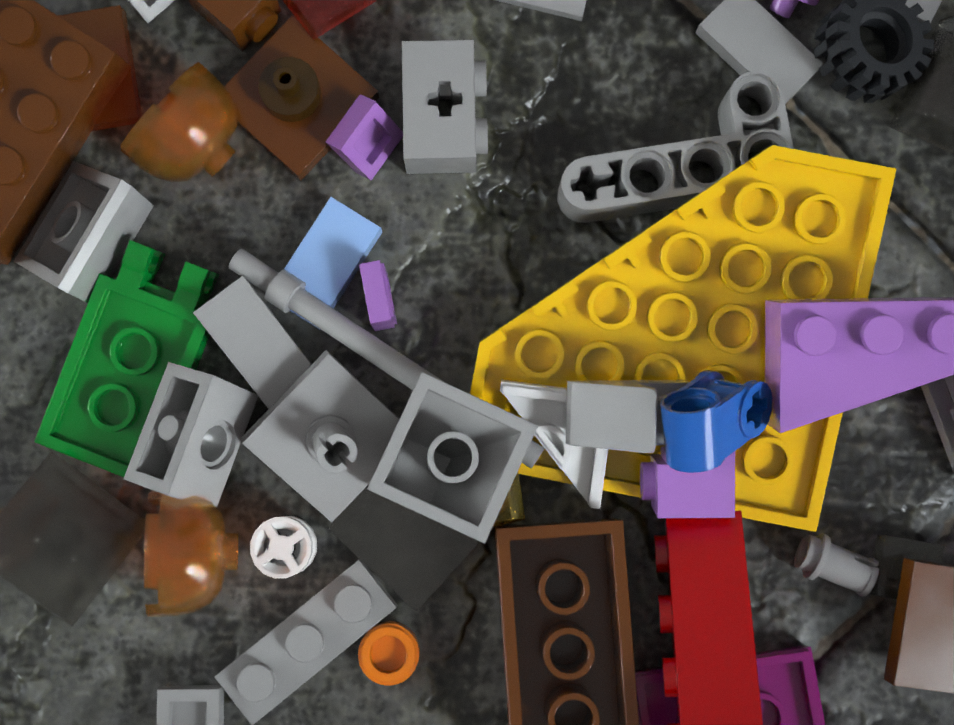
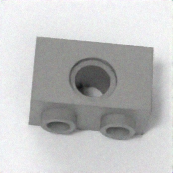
(191, 435)

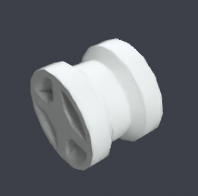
(273, 552)

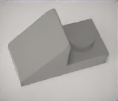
(617, 413)

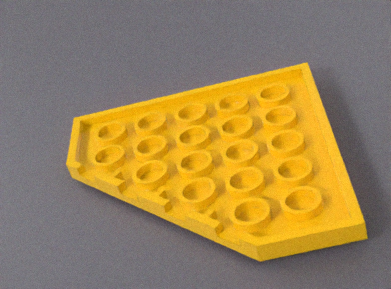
(694, 302)

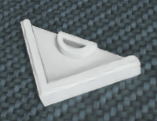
(547, 409)

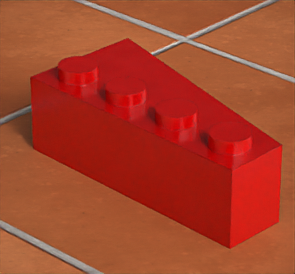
(709, 622)

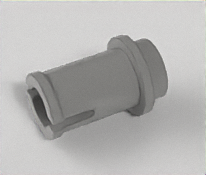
(823, 559)

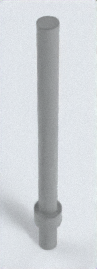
(289, 293)

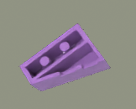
(852, 352)

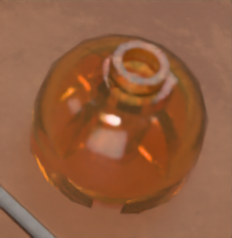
(186, 129)
(186, 554)

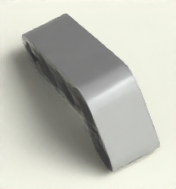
(671, 161)

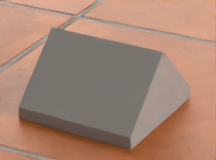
(83, 230)

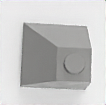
(452, 457)

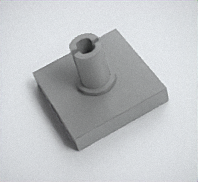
(324, 436)

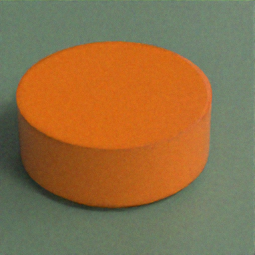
(389, 653)

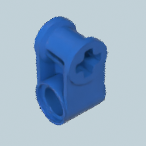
(712, 420)

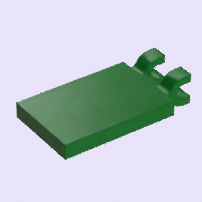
(121, 359)

